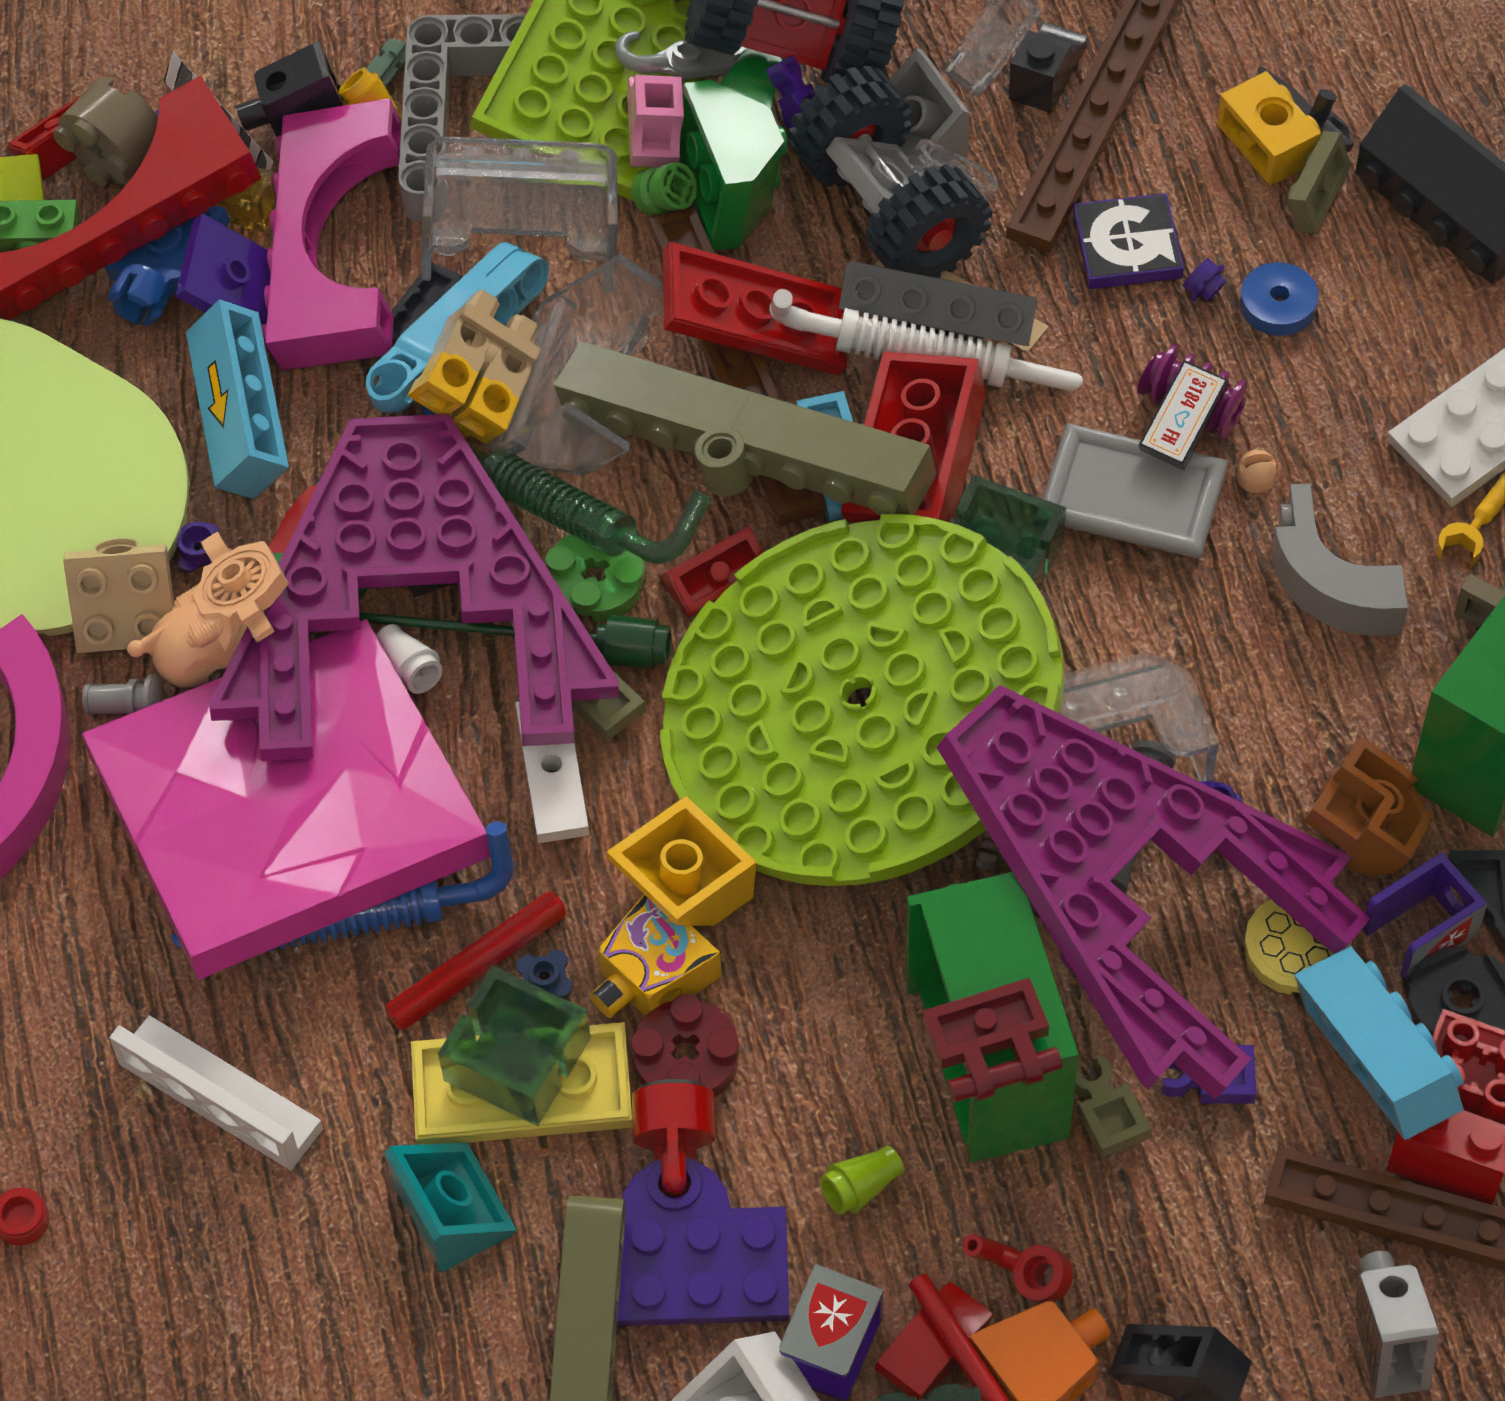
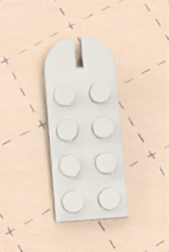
(1459, 434)

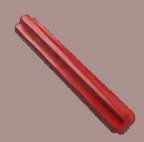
(475, 960)

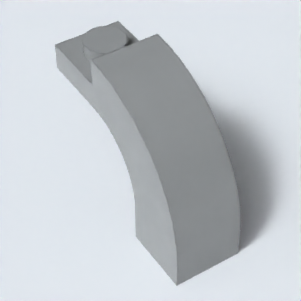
(1328, 588)

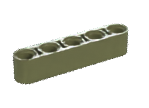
(588, 1299)

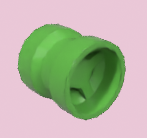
(664, 189)

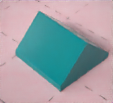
(449, 1200)

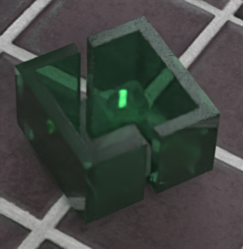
(1014, 524)
(521, 1046)

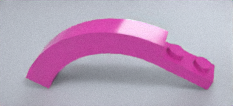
(40, 743)

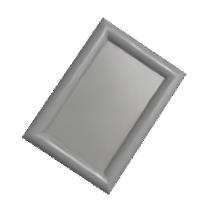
(1132, 495)

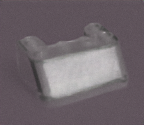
(1142, 690)

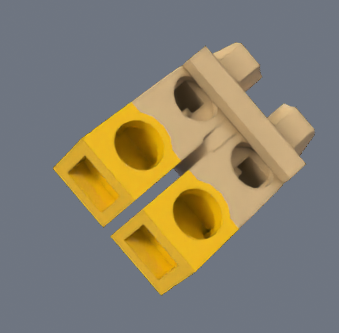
(478, 368)

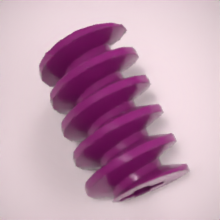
(1161, 372)

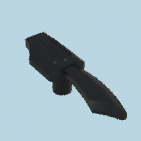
(1320, 111)

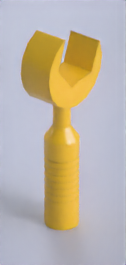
(1468, 534)

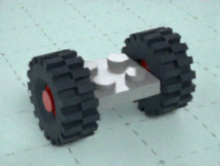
(856, 137)

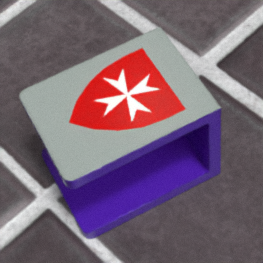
(1427, 880)
(833, 1330)

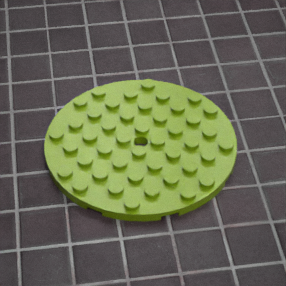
(766, 677)

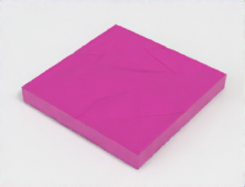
(286, 846)

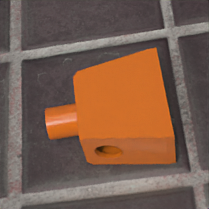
(1042, 1353)

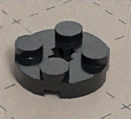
(1453, 970)

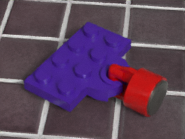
(683, 1244)

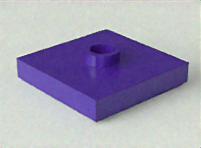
(223, 268)

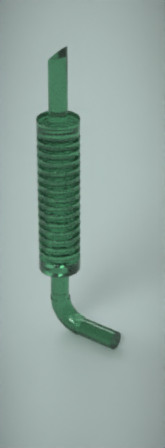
(584, 514)

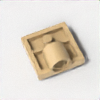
(117, 593)

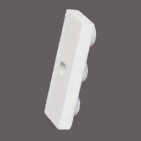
(557, 795)

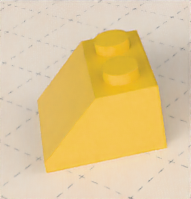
(687, 866)

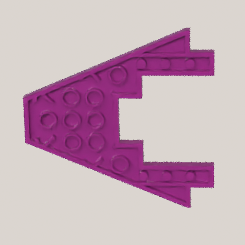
(409, 510)
(1076, 812)

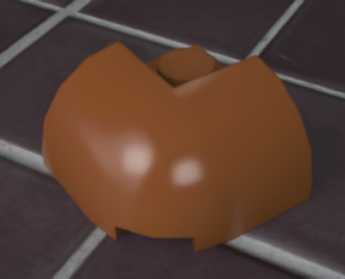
(1371, 810)

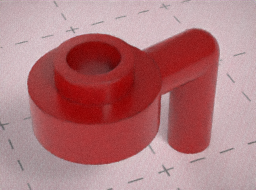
(1026, 1266)

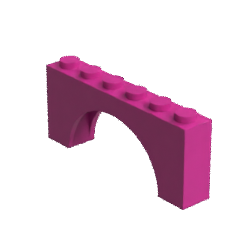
(320, 161)

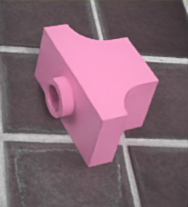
(654, 119)

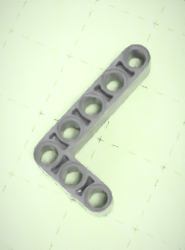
(434, 52)

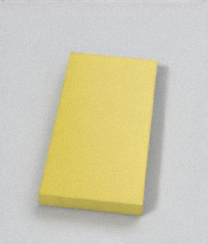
(590, 1099)

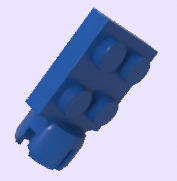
(152, 273)

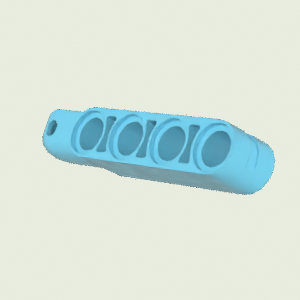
(504, 272)

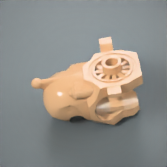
(215, 613)

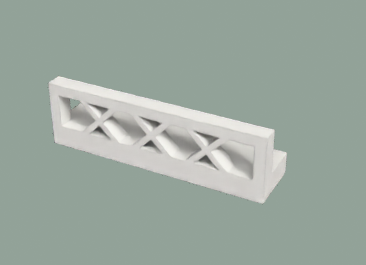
(217, 1091)

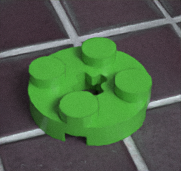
(588, 597)

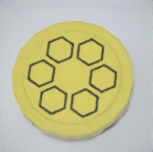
(1280, 948)

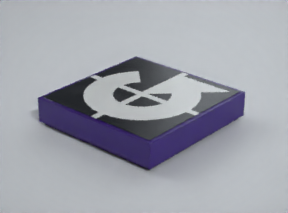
(1127, 241)

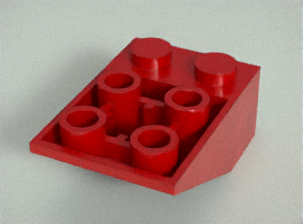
(1468, 1148)

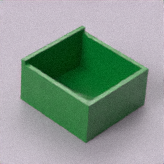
(1464, 732)
(973, 942)

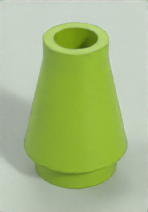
(858, 1180)

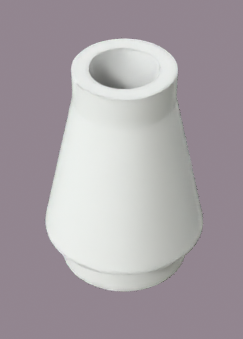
(413, 661)

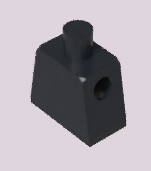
(291, 86)

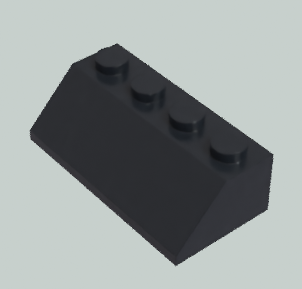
(1438, 180)

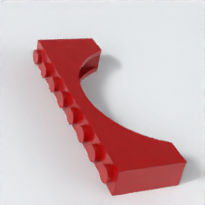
(187, 170)

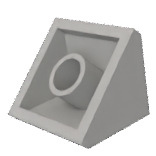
(934, 105)

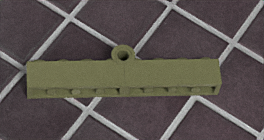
(747, 433)

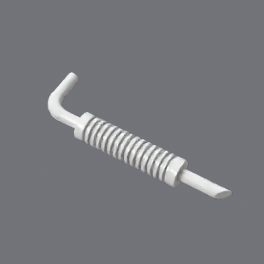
(880, 336)

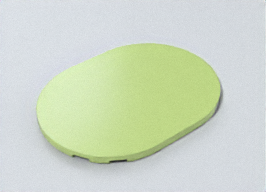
(77, 468)

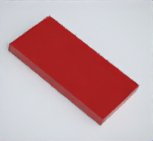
(731, 304)

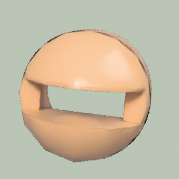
(1260, 471)

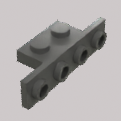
(938, 303)

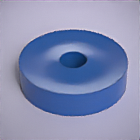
(1276, 316)

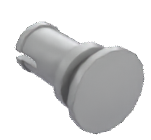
(122, 697)

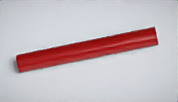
(956, 1339)

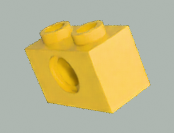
(1267, 127)

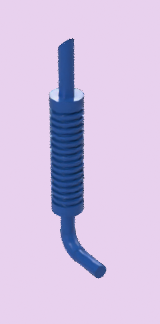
(426, 900)

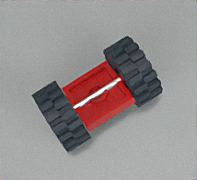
(816, 32)

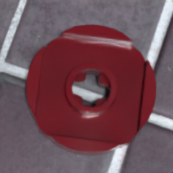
(686, 1021)

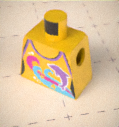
(652, 961)

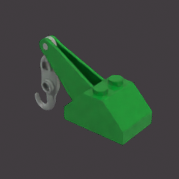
(725, 132)

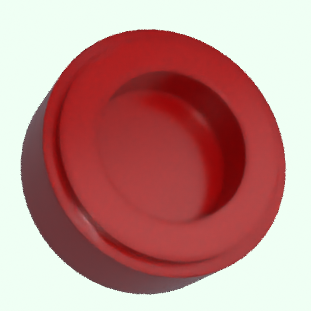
(22, 1216)

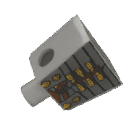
(1395, 1326)

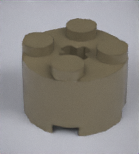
(108, 132)

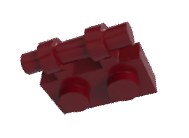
(987, 1024)

